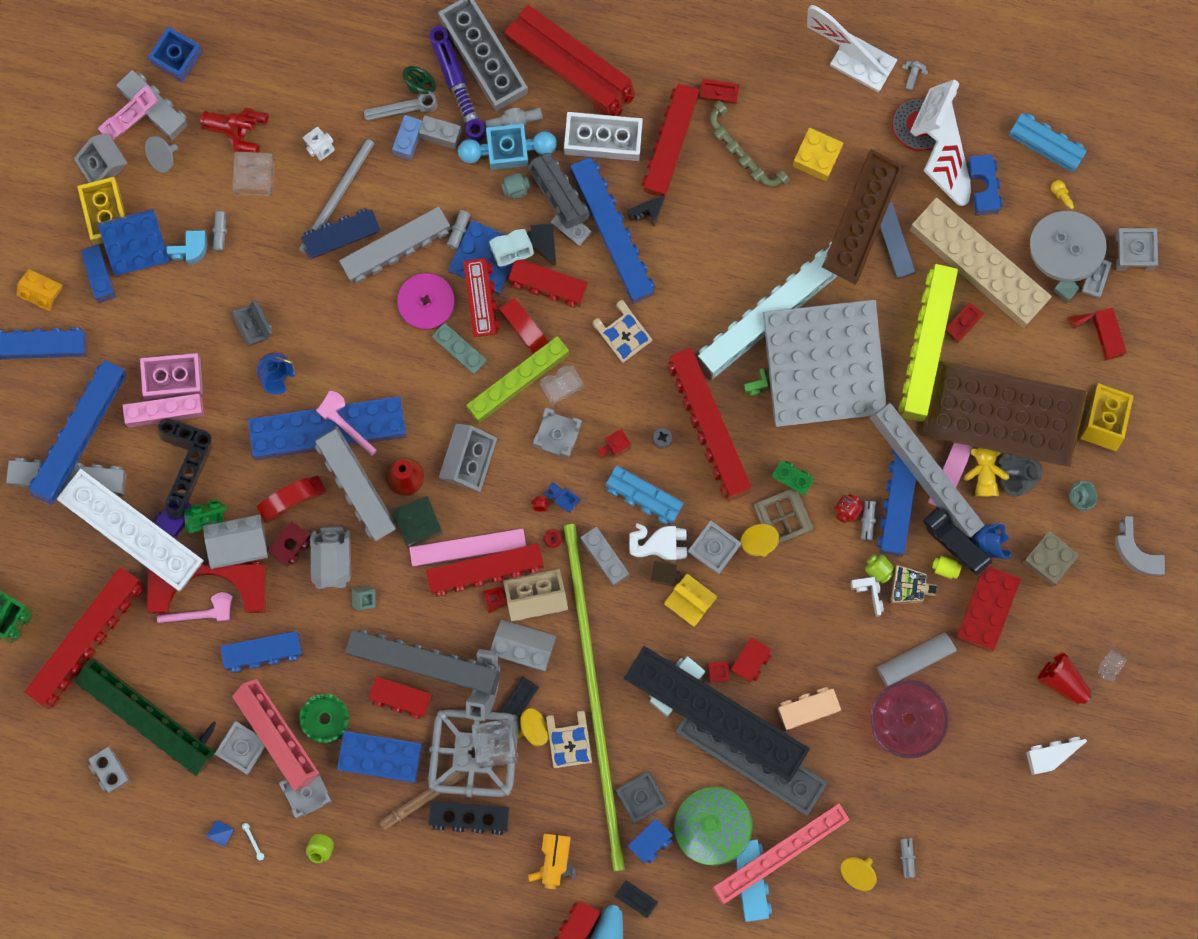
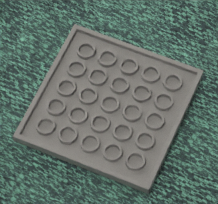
(824, 362)

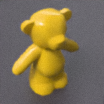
(986, 473)

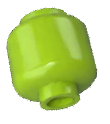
(879, 568)
(319, 848)

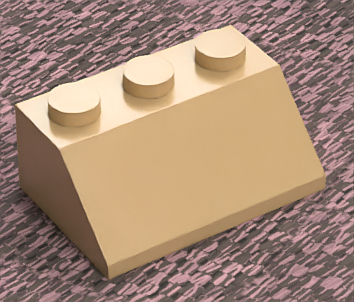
(535, 595)

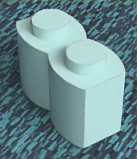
(511, 247)

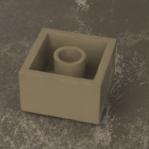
(1050, 558)

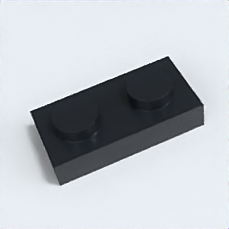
(636, 899)

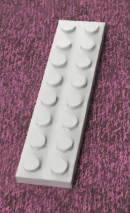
(130, 530)

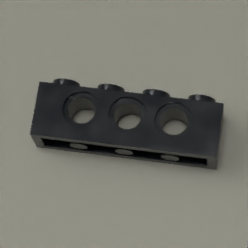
(438, 810)

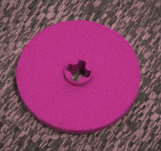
(419, 288)

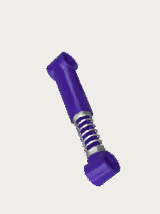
(456, 81)

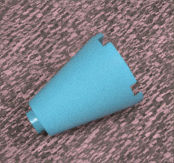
(609, 924)

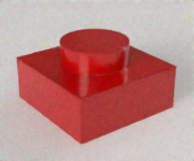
(719, 672)

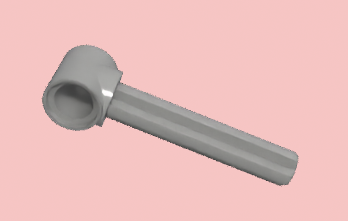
(402, 107)

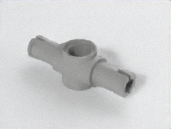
(515, 116)

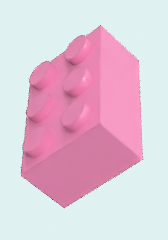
(171, 376)

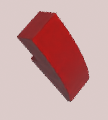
(523, 325)

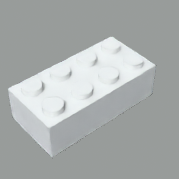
(603, 136)

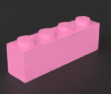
(171, 408)

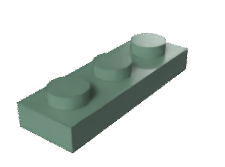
(459, 349)

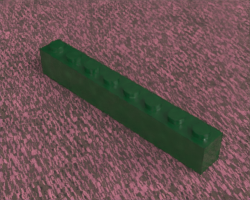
(144, 717)

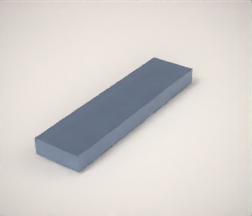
(896, 244)

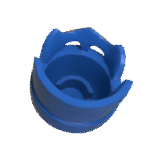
(273, 370)
(989, 541)

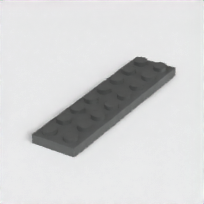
(799, 793)

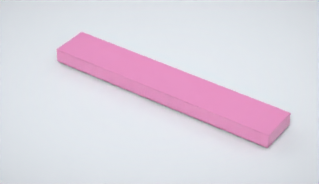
(466, 547)

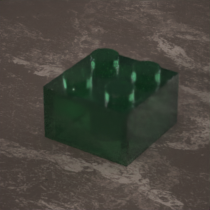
(417, 522)

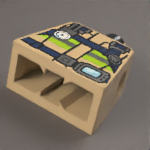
(910, 586)

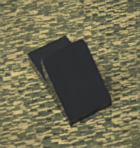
(650, 207)

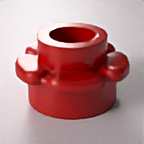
(540, 504)
(547, 538)

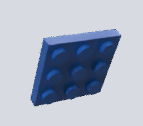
(133, 242)
(477, 246)

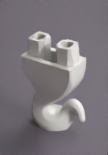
(661, 543)

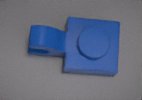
(564, 498)

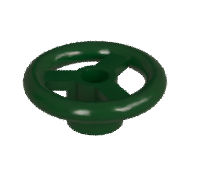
(416, 82)

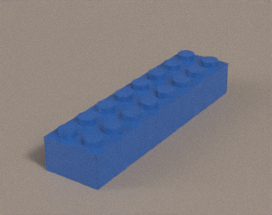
(298, 431)

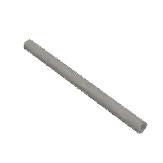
(342, 187)

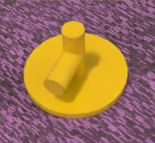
(760, 540)
(533, 727)
(859, 873)

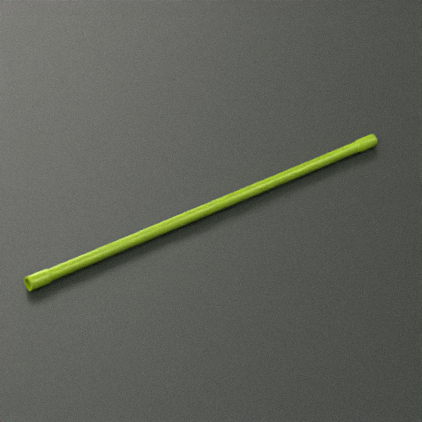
(616, 853)

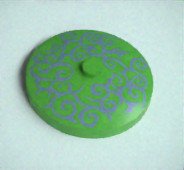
(713, 826)

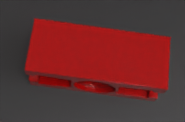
(1109, 333)

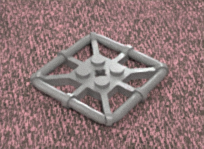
(463, 760)

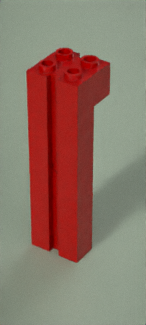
(571, 61)

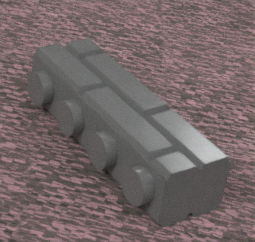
(558, 190)

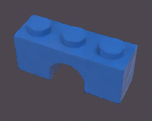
(984, 168)

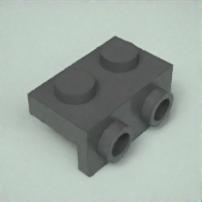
(252, 324)

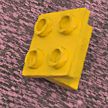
(690, 600)

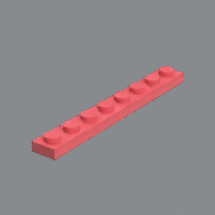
(780, 853)

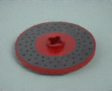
(903, 122)

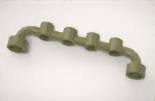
(744, 160)

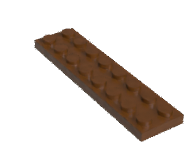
(862, 217)

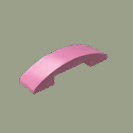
(130, 113)
(955, 463)

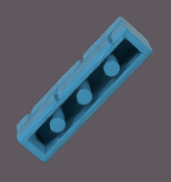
(1047, 142)
(648, 497)

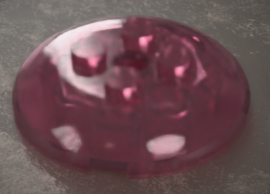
(928, 714)

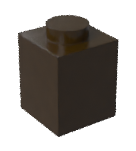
(665, 573)

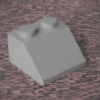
(100, 158)

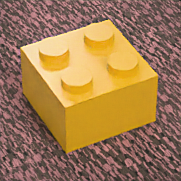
(817, 154)

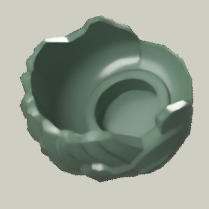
(1083, 495)

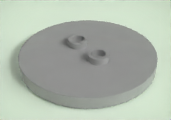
(1067, 246)

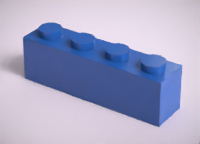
(261, 651)

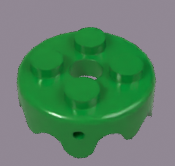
(314, 709)

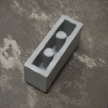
(604, 557)

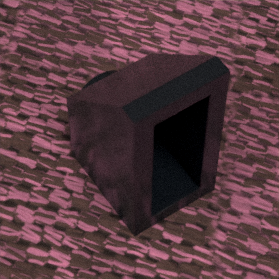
(543, 241)

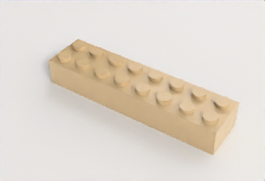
(980, 263)

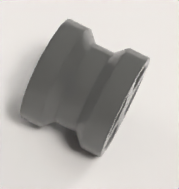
(662, 441)

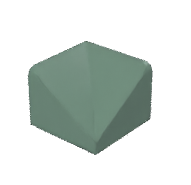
(1066, 290)
(363, 598)

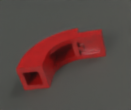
(289, 497)

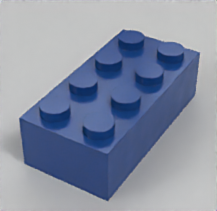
(379, 757)

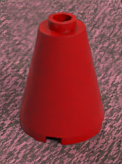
(405, 482)
(1065, 679)

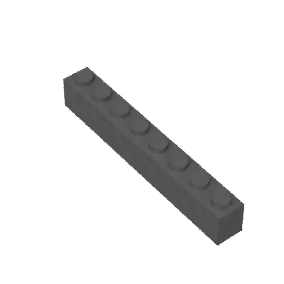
(423, 662)

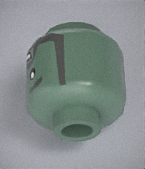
(515, 186)

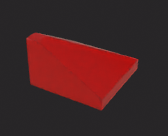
(1078, 320)
(494, 599)

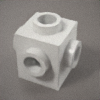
(322, 146)

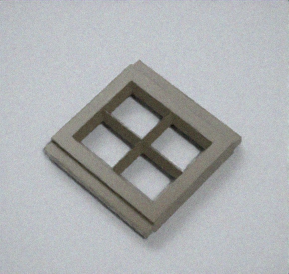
(799, 510)

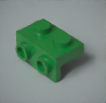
(792, 477)
(203, 515)

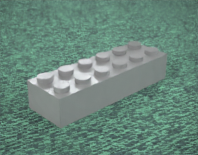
(483, 53)
(356, 484)

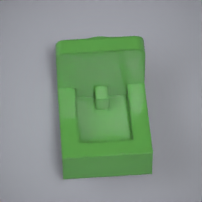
(756, 387)

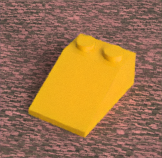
(1107, 417)

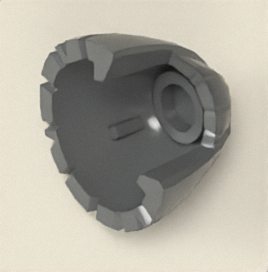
(1022, 473)

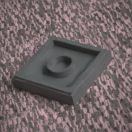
(641, 797)

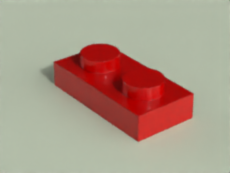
(719, 90)
(963, 322)

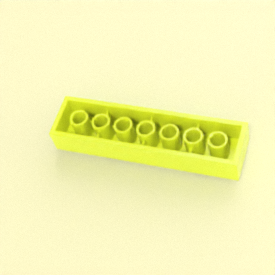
(928, 344)

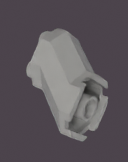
(330, 557)

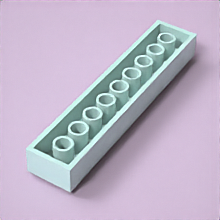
(750, 329)

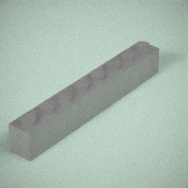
(926, 470)

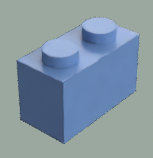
(407, 138)

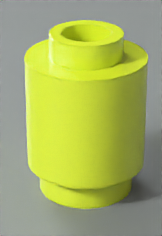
(946, 567)

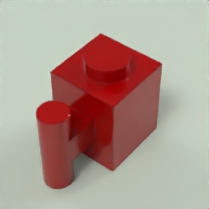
(616, 444)

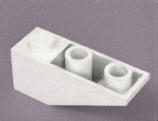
(1049, 758)

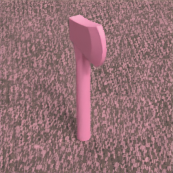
(329, 408)
(221, 611)

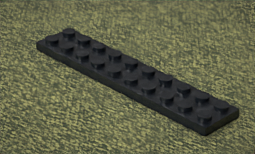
(716, 713)

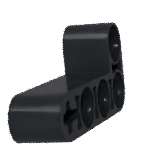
(955, 542)

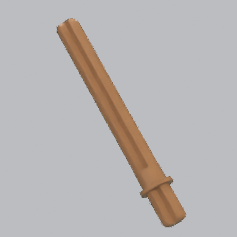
(417, 802)

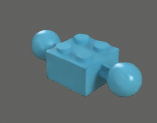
(507, 147)

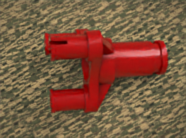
(235, 127)

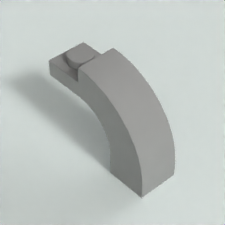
(1133, 557)
(479, 703)

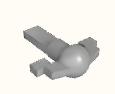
(916, 65)

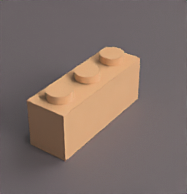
(808, 708)

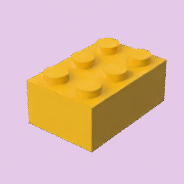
(100, 203)

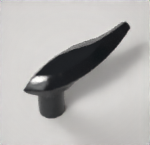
(206, 735)

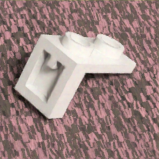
(862, 585)

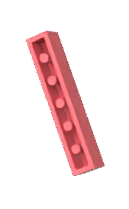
(275, 734)

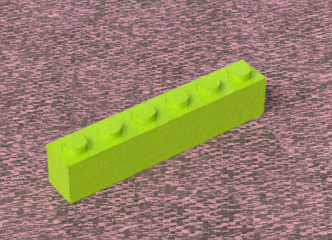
(518, 380)

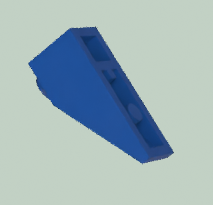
(98, 274)

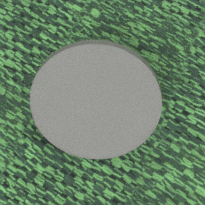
(160, 153)

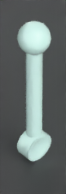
(260, 856)

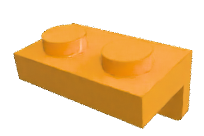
(38, 289)

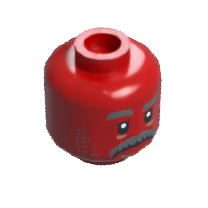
(848, 508)

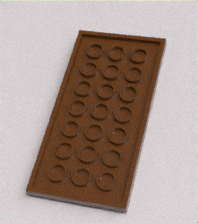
(1004, 413)

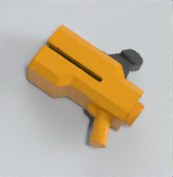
(556, 861)

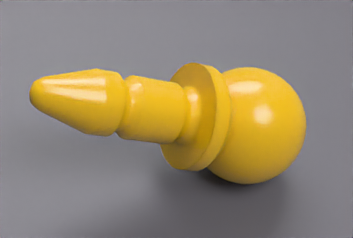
(1059, 189)

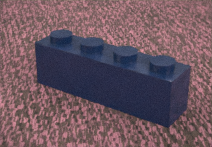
(340, 234)

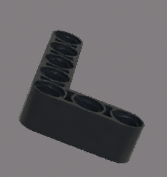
(189, 466)

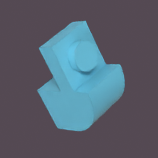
(193, 251)

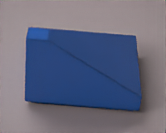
(220, 833)

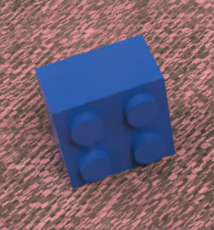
(175, 54)
(650, 841)

